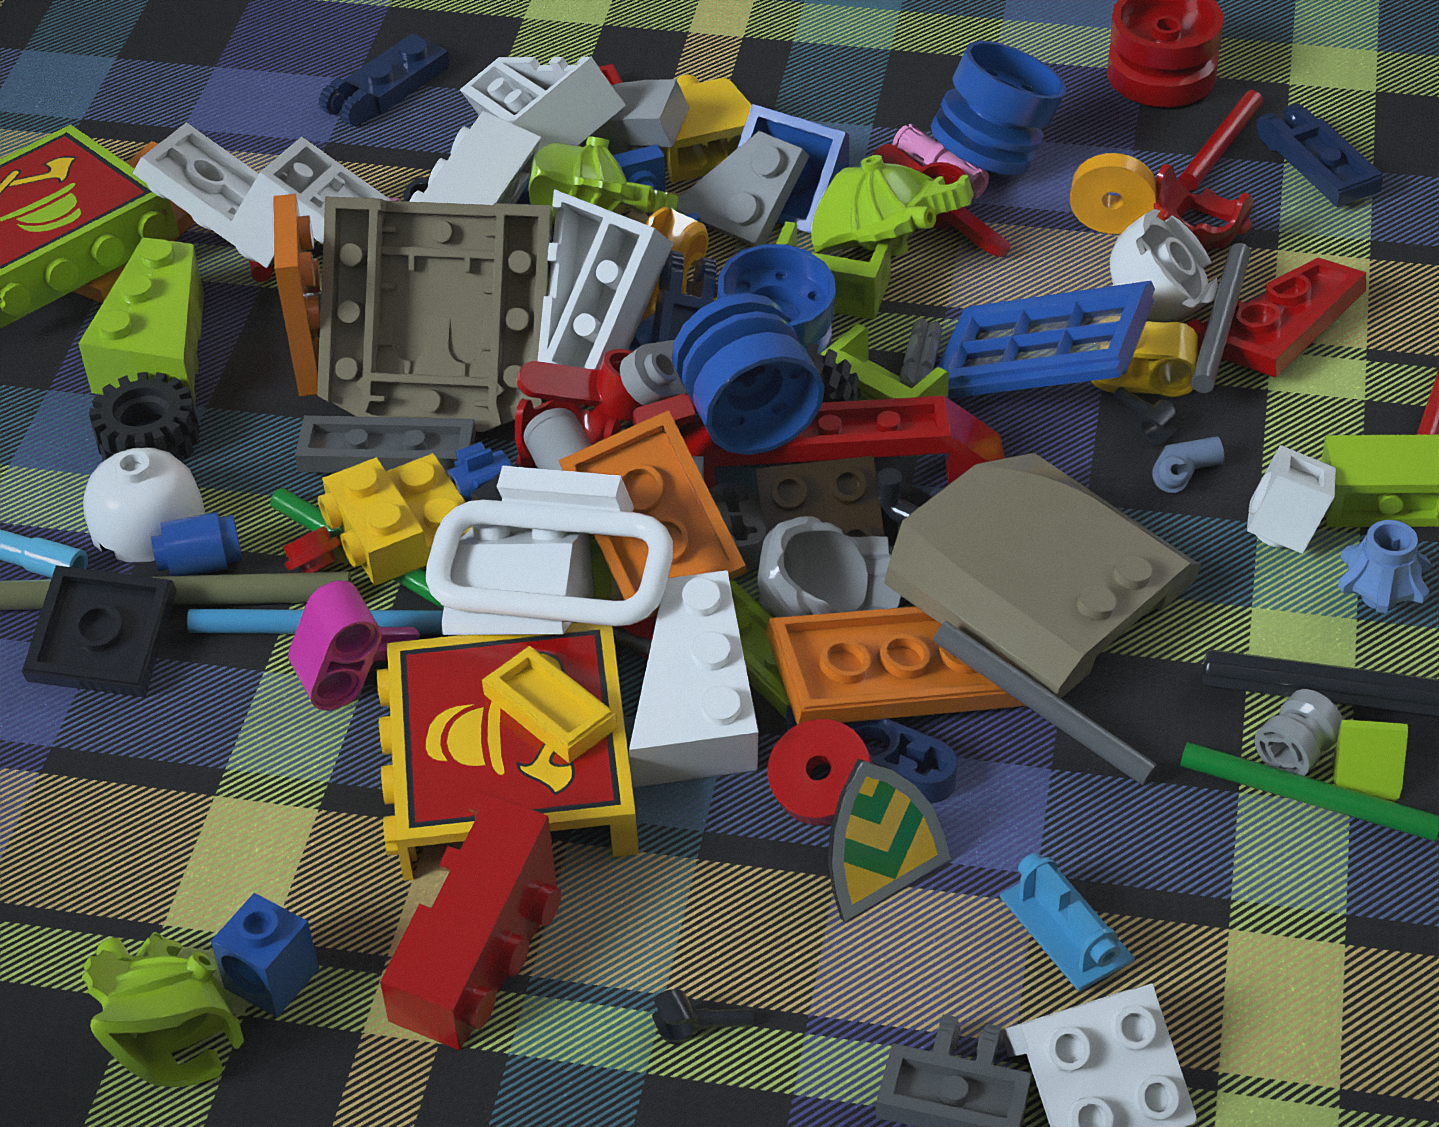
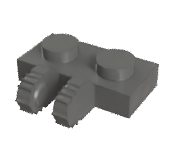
(952, 1091)

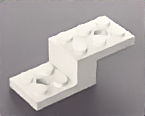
(237, 200)

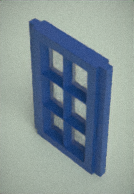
(1046, 340)

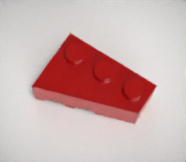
(479, 925)

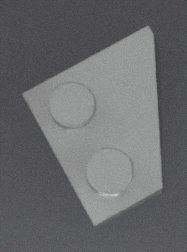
(747, 189)

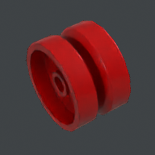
(1164, 50)

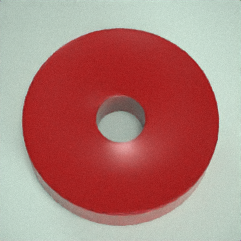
(799, 753)

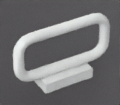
(559, 503)

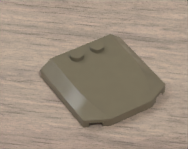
(431, 307)
(1034, 567)

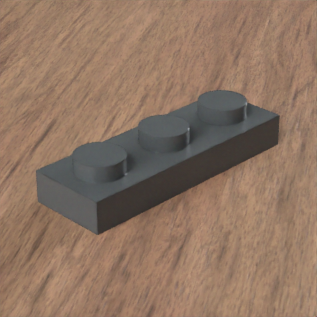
(344, 441)

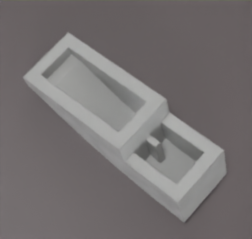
(650, 116)

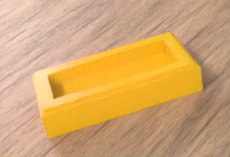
(549, 704)

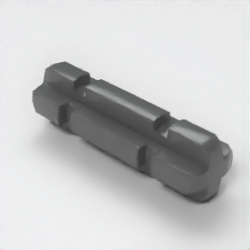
(920, 352)

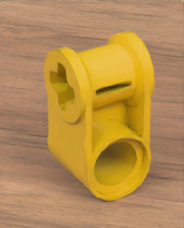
(1161, 361)

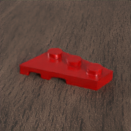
(1289, 316)

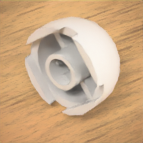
(1170, 259)
(133, 496)

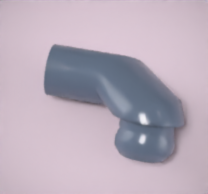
(1180, 460)

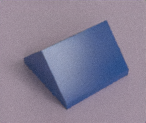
(827, 156)

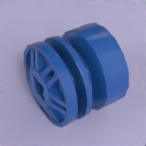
(998, 107)
(791, 280)
(747, 374)

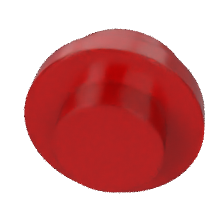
(311, 551)

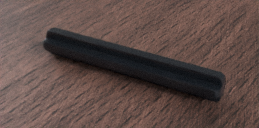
(1337, 683)

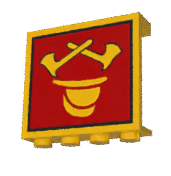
(457, 740)

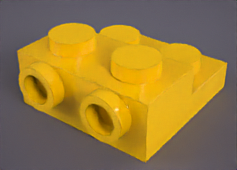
(389, 514)

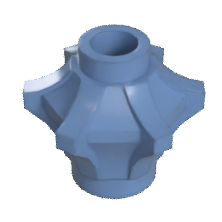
(1386, 567)

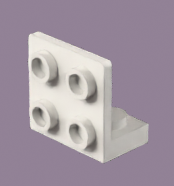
(1106, 1063)

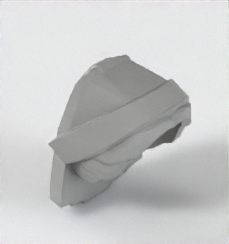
(819, 570)

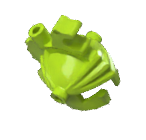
(593, 177)
(882, 204)
(157, 1008)

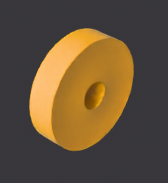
(1112, 174)

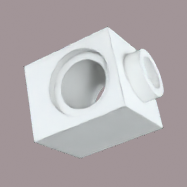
(1291, 500)

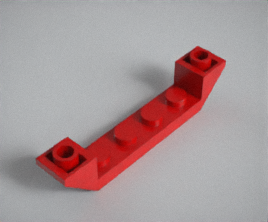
(870, 429)

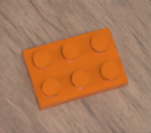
(297, 282)
(664, 486)

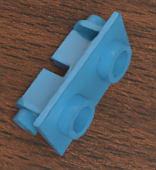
(1065, 923)

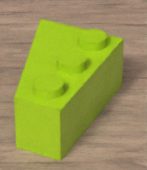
(148, 319)

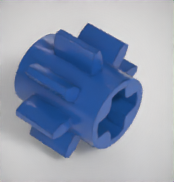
(476, 468)

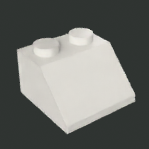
(520, 562)

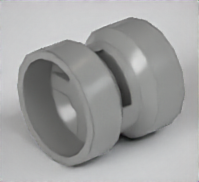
(1296, 740)

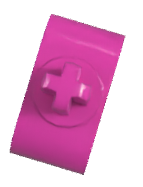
(339, 644)

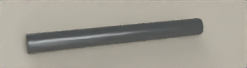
(1221, 318)
(1045, 703)

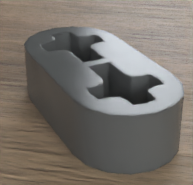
(744, 521)

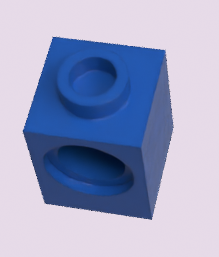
(265, 954)

